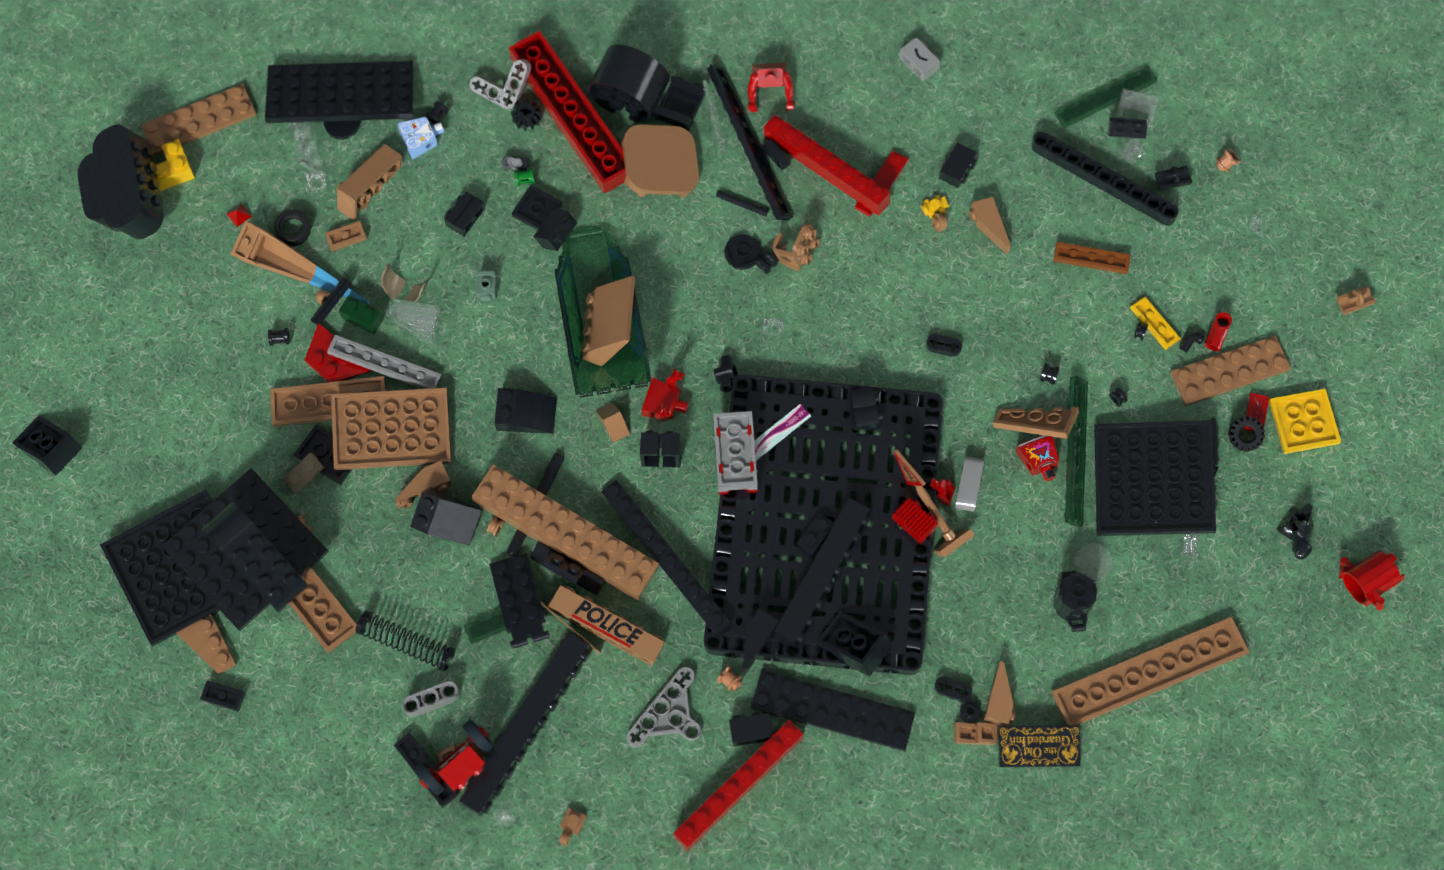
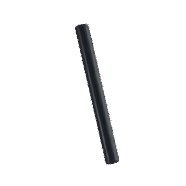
(544, 487)

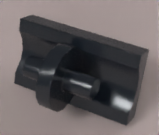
(1173, 177)

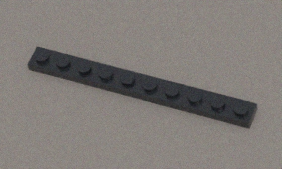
(749, 142)
(666, 558)

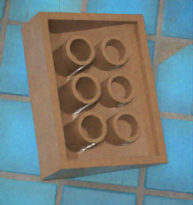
(607, 320)

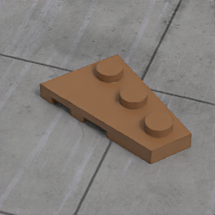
(208, 643)

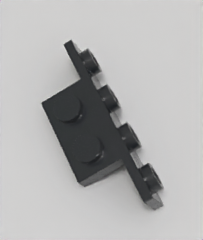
(567, 568)

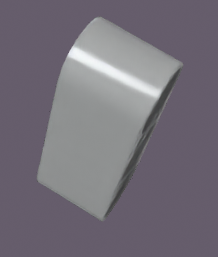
(969, 484)
(421, 697)

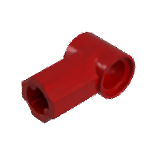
(1217, 332)

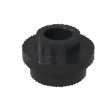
(966, 717)

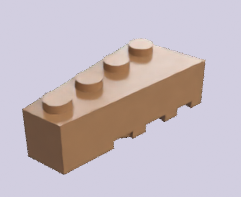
(367, 180)

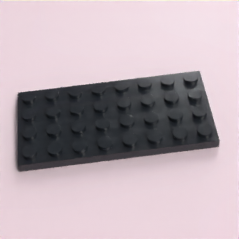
(339, 92)

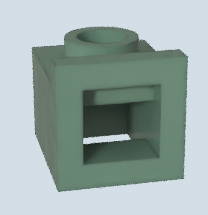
(486, 278)

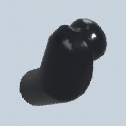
(1190, 339)

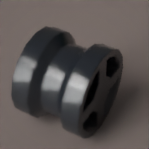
(766, 262)
(1049, 374)

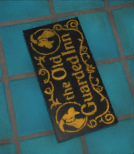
(1039, 746)

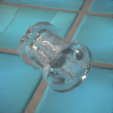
(1190, 546)

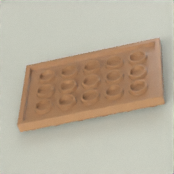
(390, 428)

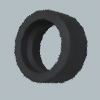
(288, 215)

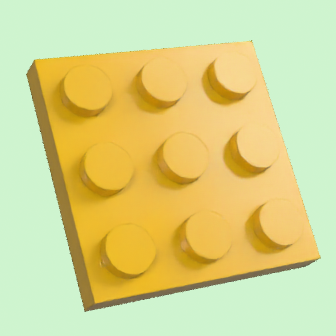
(1304, 421)

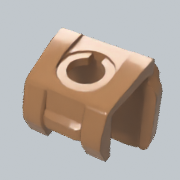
(801, 250)

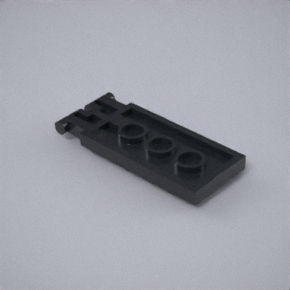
(519, 600)

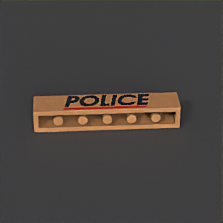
(605, 625)

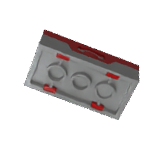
(735, 452)

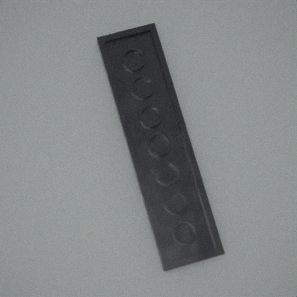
(833, 710)

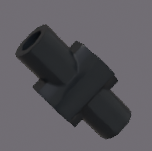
(725, 373)

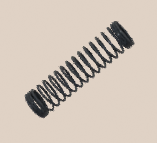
(367, 616)

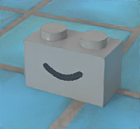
(920, 59)

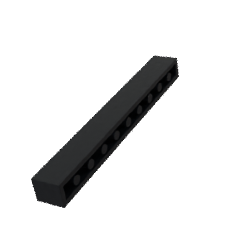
(525, 724)

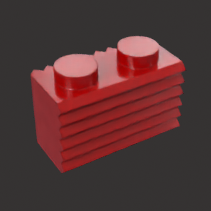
(915, 520)

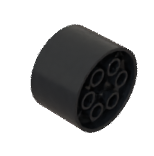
(629, 81)

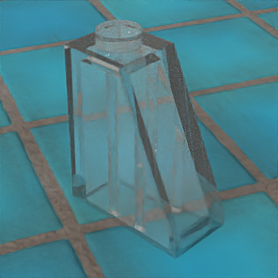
(417, 319)

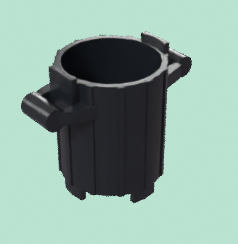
(1075, 599)

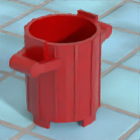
(1373, 576)

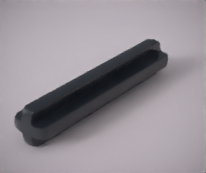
(331, 301)

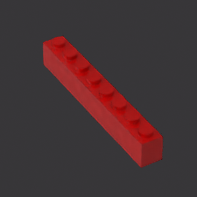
(827, 165)
(738, 785)

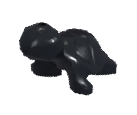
(1299, 530)

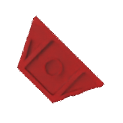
(327, 365)

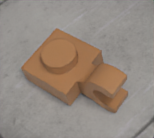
(572, 824)

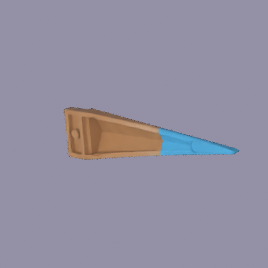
(267, 251)

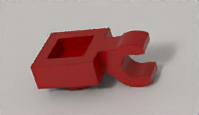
(944, 489)

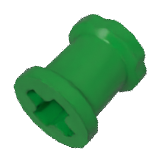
(524, 177)

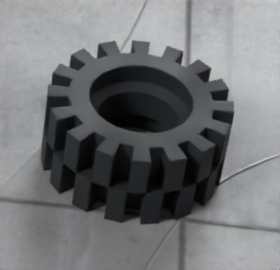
(1258, 433)

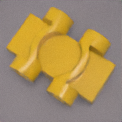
(936, 204)

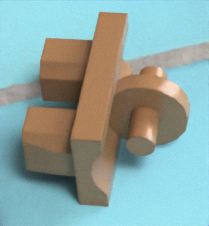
(1355, 300)

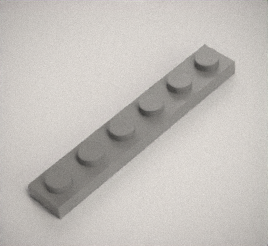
(383, 363)

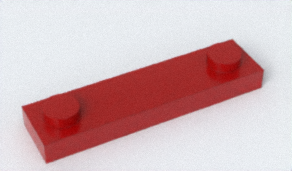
(886, 176)

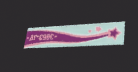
(780, 430)

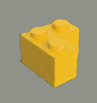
(176, 168)

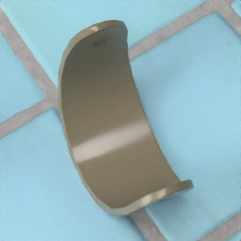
(393, 285)

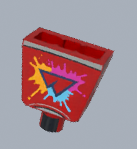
(1039, 456)

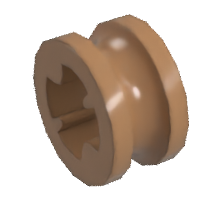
(495, 526)

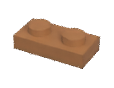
(345, 236)

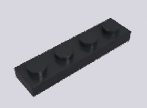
(413, 755)

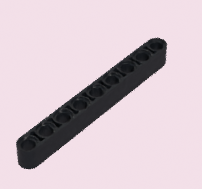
(1113, 178)

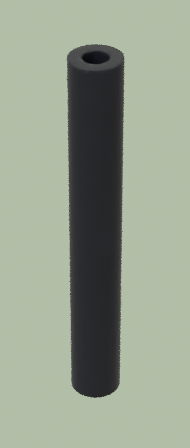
(742, 203)

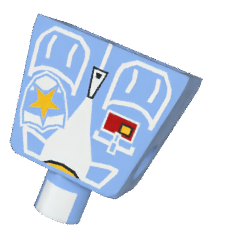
(419, 135)

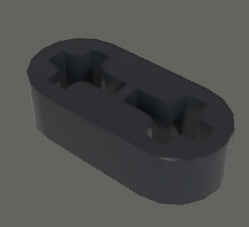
(775, 154)
(944, 341)
(954, 684)

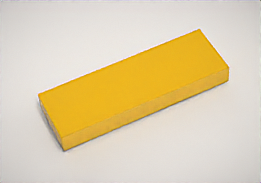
(1156, 323)

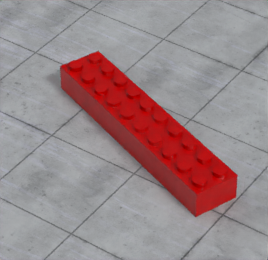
(571, 111)

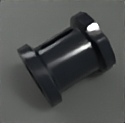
(437, 112)
(279, 336)

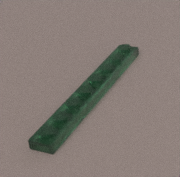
(1076, 454)

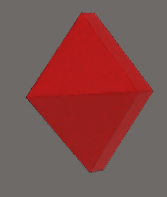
(239, 215)

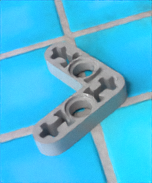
(504, 92)

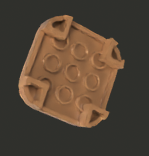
(660, 160)

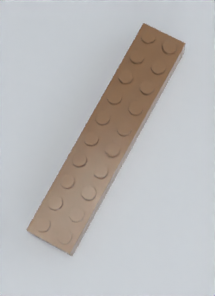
(565, 532)

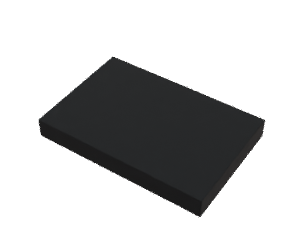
(321, 445)

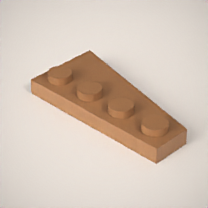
(1048, 423)

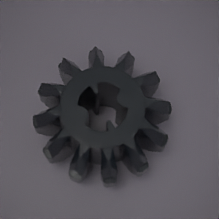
(519, 117)

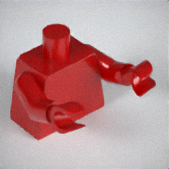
(770, 76)
(663, 398)

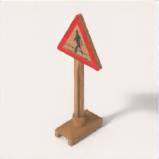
(953, 540)

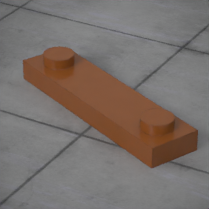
(1091, 258)

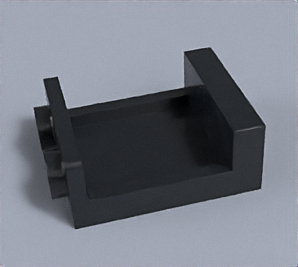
(680, 103)

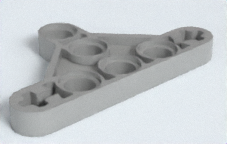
(662, 721)

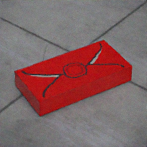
(1257, 408)

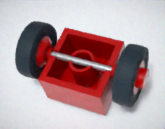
(459, 764)

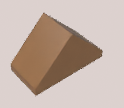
(613, 422)

